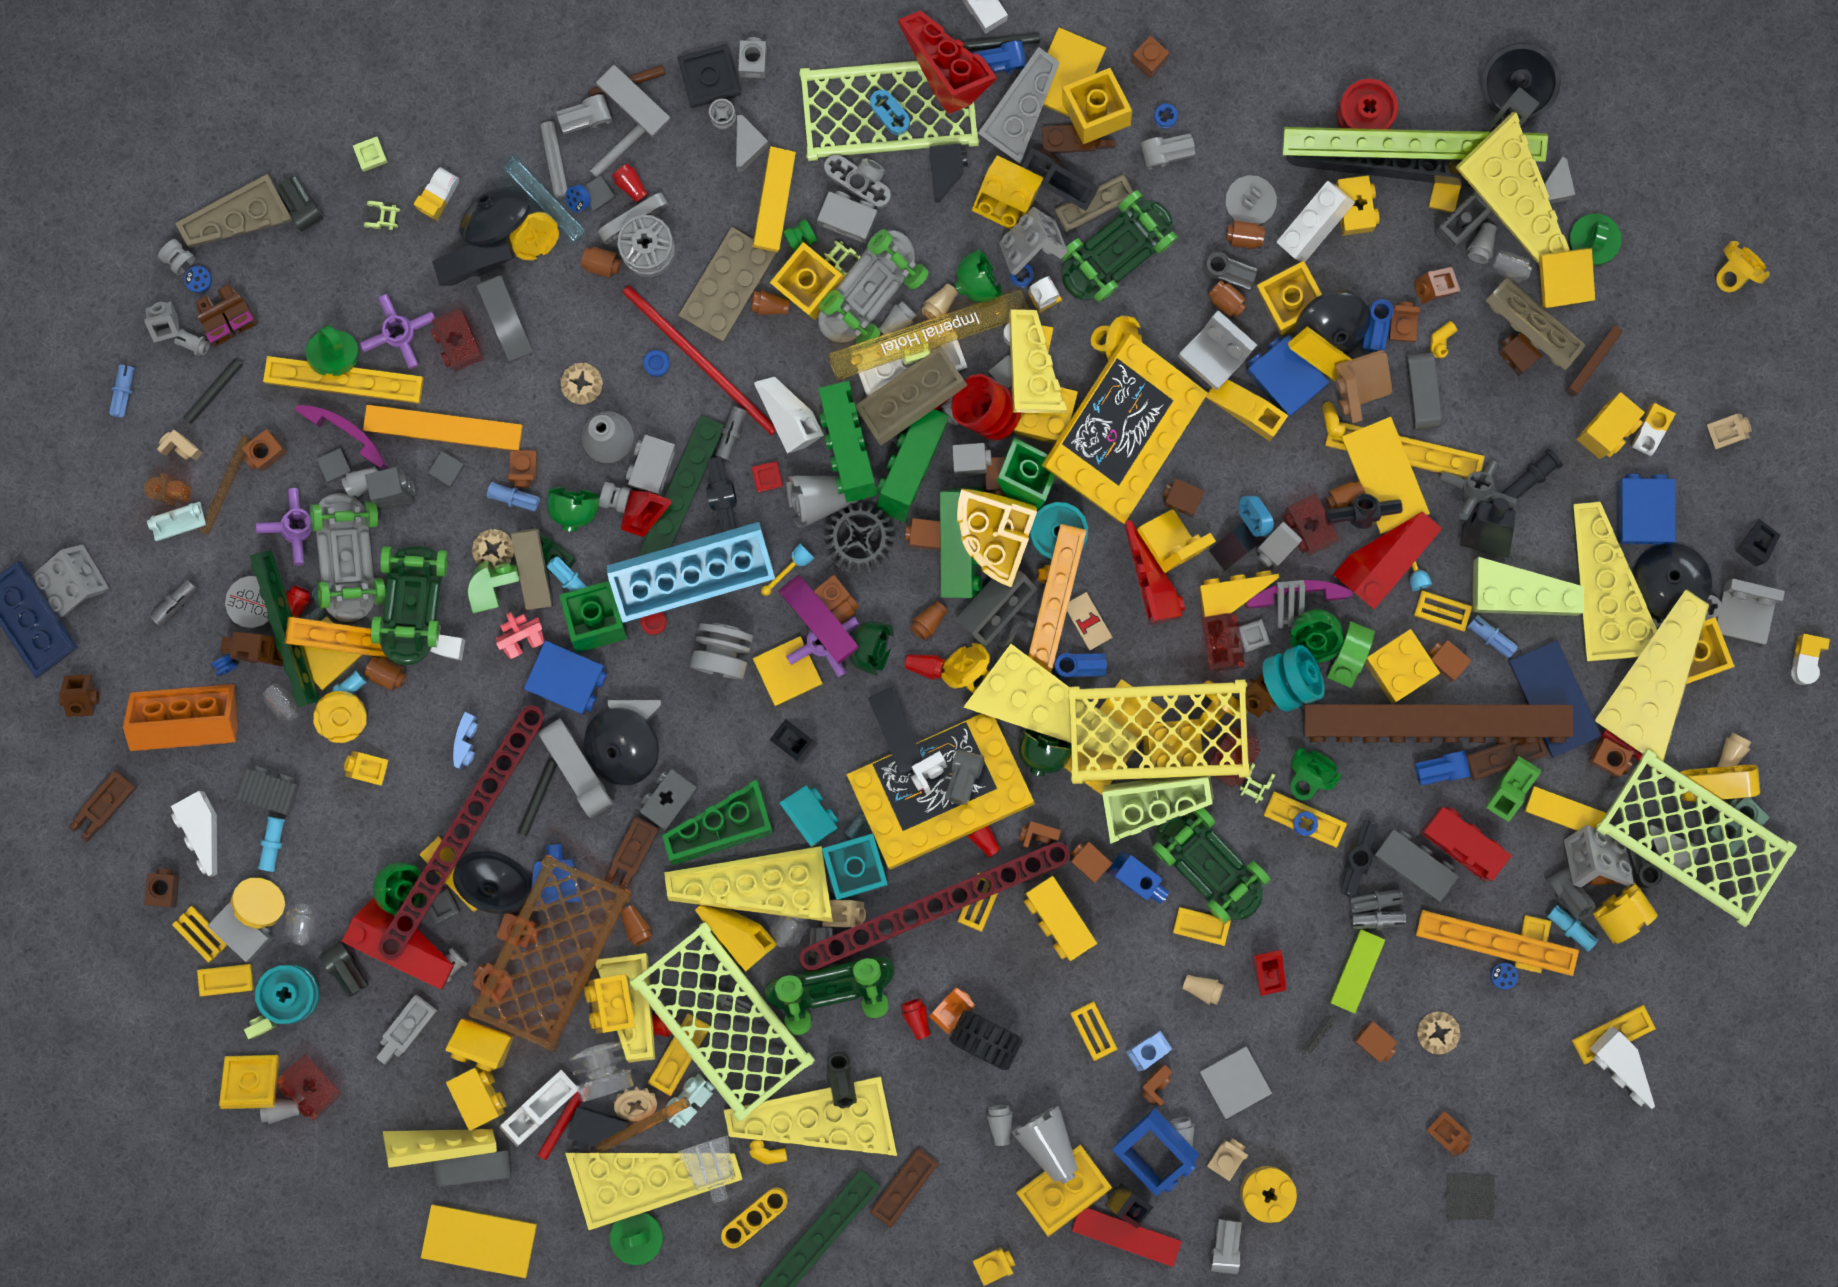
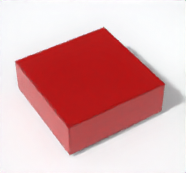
(767, 477)

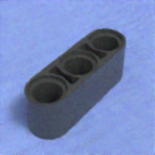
(1424, 390)
(471, 1168)

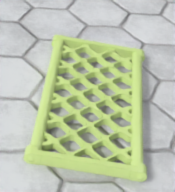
(884, 146)
(1786, 847)
(804, 1058)

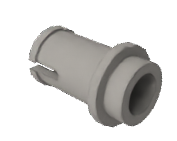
(197, 344)

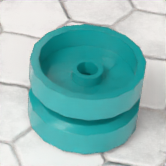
(1047, 519)
(1293, 678)
(272, 999)

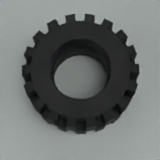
(985, 1040)

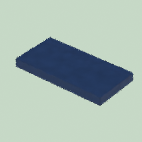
(31, 622)
(1548, 680)

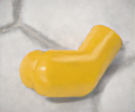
(1439, 338)
(1332, 421)
(765, 1156)

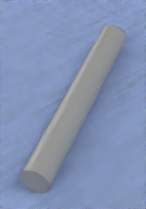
(618, 150)

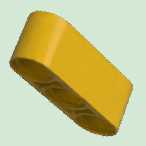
(1725, 781)
(745, 1227)

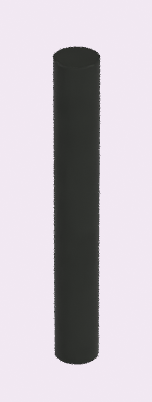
(996, 42)
(212, 391)
(537, 798)

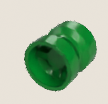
(799, 234)

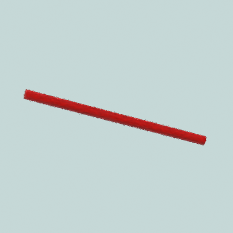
(699, 359)

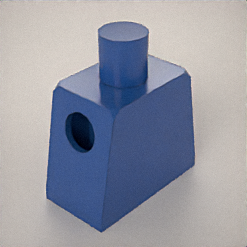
(1130, 873)
(566, 888)

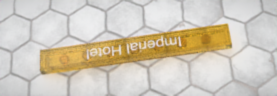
(925, 335)

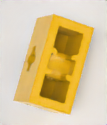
(1366, 219)

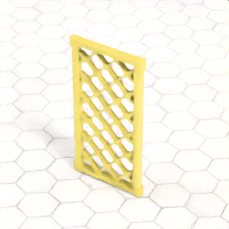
(1076, 693)

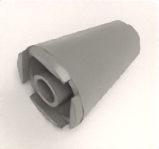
(613, 442)
(814, 498)
(1049, 1144)

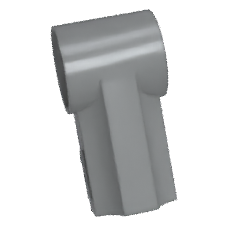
(589, 113)
(1162, 151)
(1226, 1250)

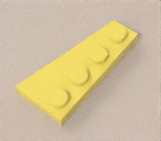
(1031, 367)
(638, 1040)
(434, 1145)

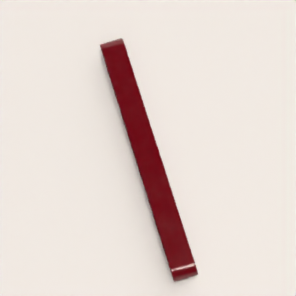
(463, 818)
(948, 906)

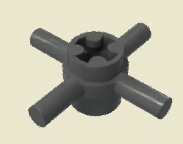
(1477, 488)

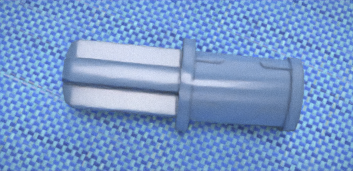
(121, 391)
(513, 497)
(1493, 636)

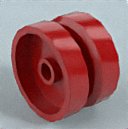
(1370, 96)

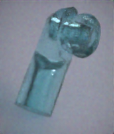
(316, 613)

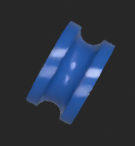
(1161, 109)
(1027, 281)
(224, 665)
(1307, 815)

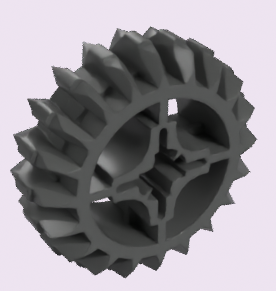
(849, 544)

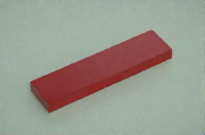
(1127, 1237)

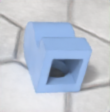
(1149, 1051)

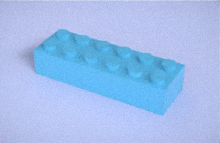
(690, 572)

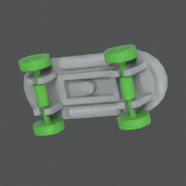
(868, 286)
(346, 557)

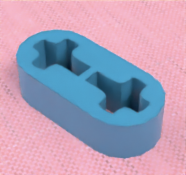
(885, 116)
(1256, 516)

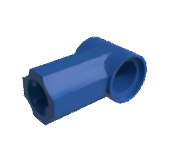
(1006, 58)
(1378, 330)
(1082, 665)
(1449, 768)

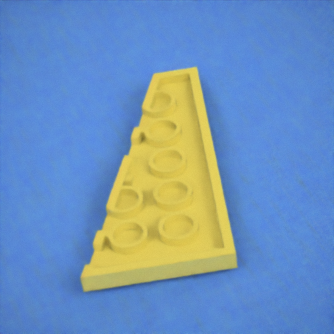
(1513, 188)
(1652, 691)
(1035, 699)
(769, 884)
(816, 1122)
(630, 1183)

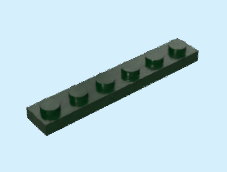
(684, 485)
(278, 611)
(823, 1232)

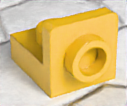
(365, 767)
(994, 1265)

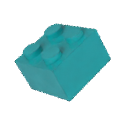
(854, 866)

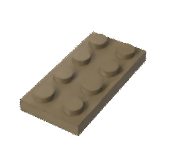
(727, 285)
(1535, 323)
(911, 395)

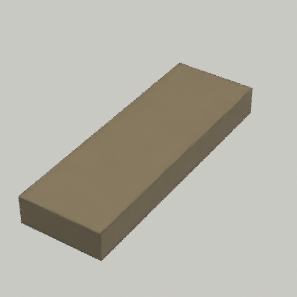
(1106, 199)
(532, 569)

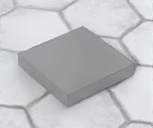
(1235, 1082)

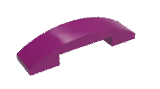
(319, 416)
(1330, 592)
(818, 619)

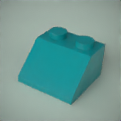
(809, 815)

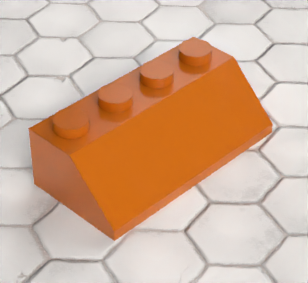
(181, 717)

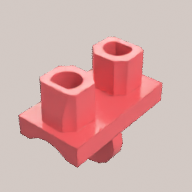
(509, 640)

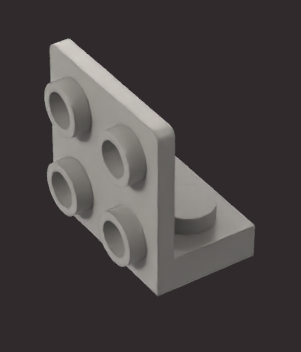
(1030, 235)
(1217, 350)
(69, 579)
(1747, 610)
(1595, 855)

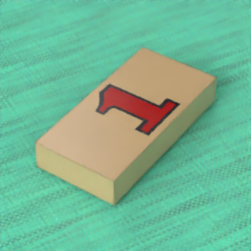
(1088, 621)

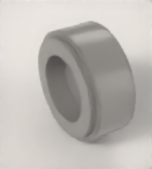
(871, 169)

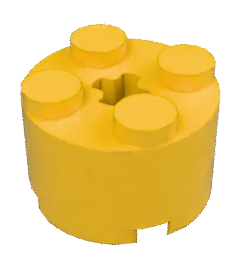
(1625, 914)
(1274, 1208)

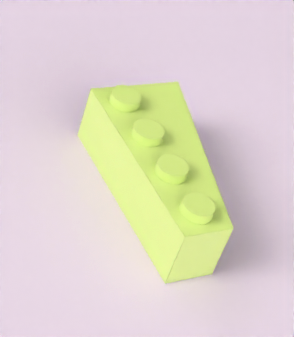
(1519, 591)
(1152, 802)

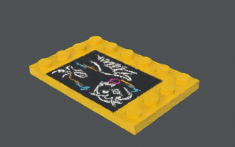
(1125, 428)
(915, 823)

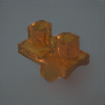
(167, 489)

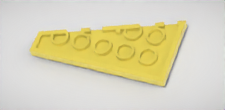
(1614, 609)

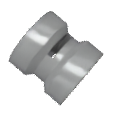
(724, 110)
(175, 256)
(618, 498)

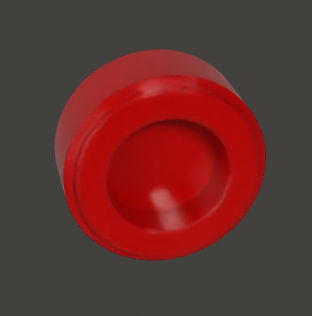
(654, 623)

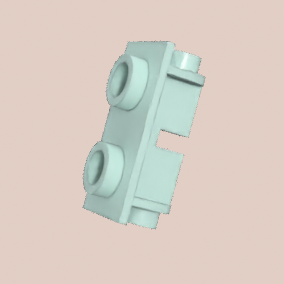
(177, 521)
(696, 1091)

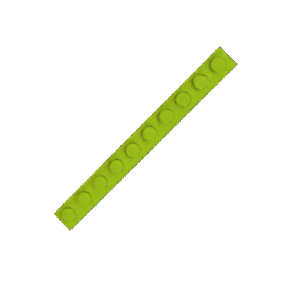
(1393, 143)

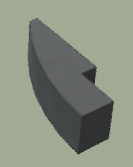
(505, 318)

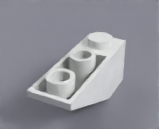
(790, 416)
(200, 826)
(1623, 1059)

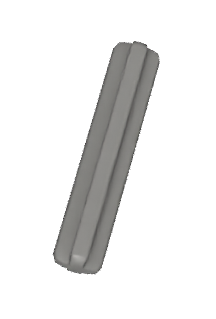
(554, 159)

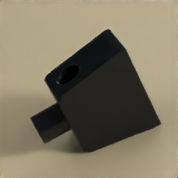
(1490, 528)

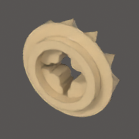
(588, 393)
(494, 537)
(1427, 1027)
(637, 1111)

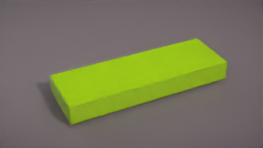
(1357, 971)

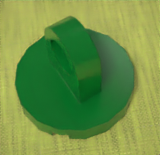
(1598, 233)
(332, 352)
(1315, 770)
(636, 1239)

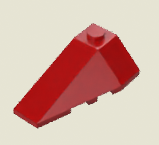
(950, 69)
(1382, 563)
(1156, 589)
(419, 958)

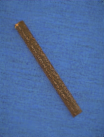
(225, 485)
(643, 1124)

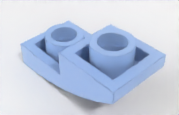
(463, 751)

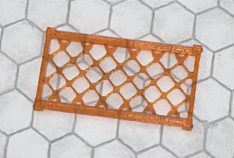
(551, 1043)

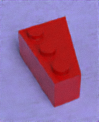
(1466, 844)

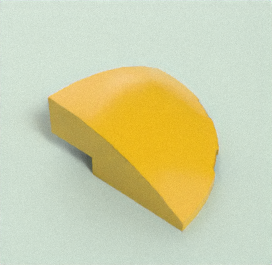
(995, 531)

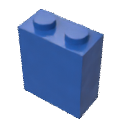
(1286, 377)
(1646, 510)
(566, 678)

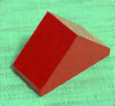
(643, 512)
(1269, 972)

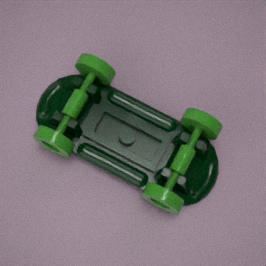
(1117, 249)
(410, 604)
(1210, 865)
(829, 987)

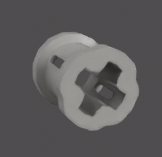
(458, 962)

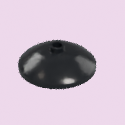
(1533, 61)
(494, 215)
(1338, 318)
(1654, 581)
(630, 737)
(492, 882)

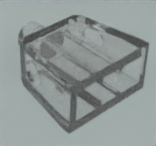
(710, 1166)

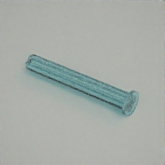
(543, 198)

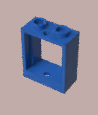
(1170, 1137)

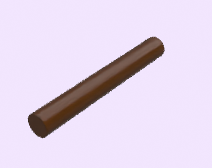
(636, 78)

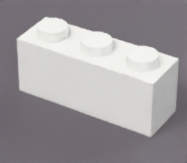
(1315, 222)

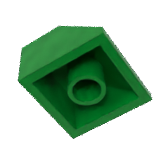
(1024, 476)
(592, 617)

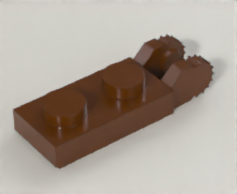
(1066, 140)
(103, 804)
(633, 851)

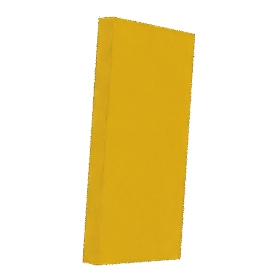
(1385, 470)
(1130, 706)
(479, 1241)

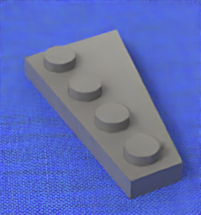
(1019, 109)

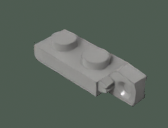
(406, 1028)

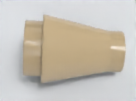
(940, 302)
(1734, 750)
(1203, 988)

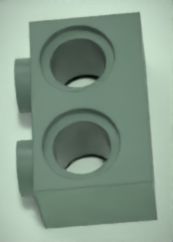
(1755, 814)

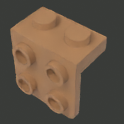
(1361, 382)

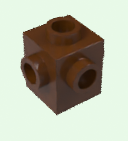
(78, 695)
(1258, 697)

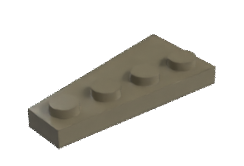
(241, 212)

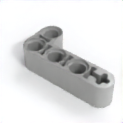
(576, 768)

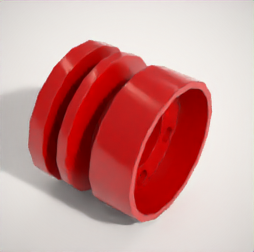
(985, 408)

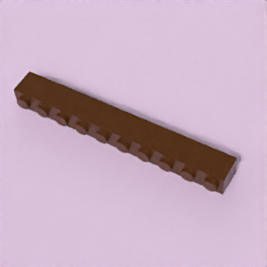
(1437, 721)

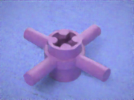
(401, 341)
(294, 536)
(820, 651)

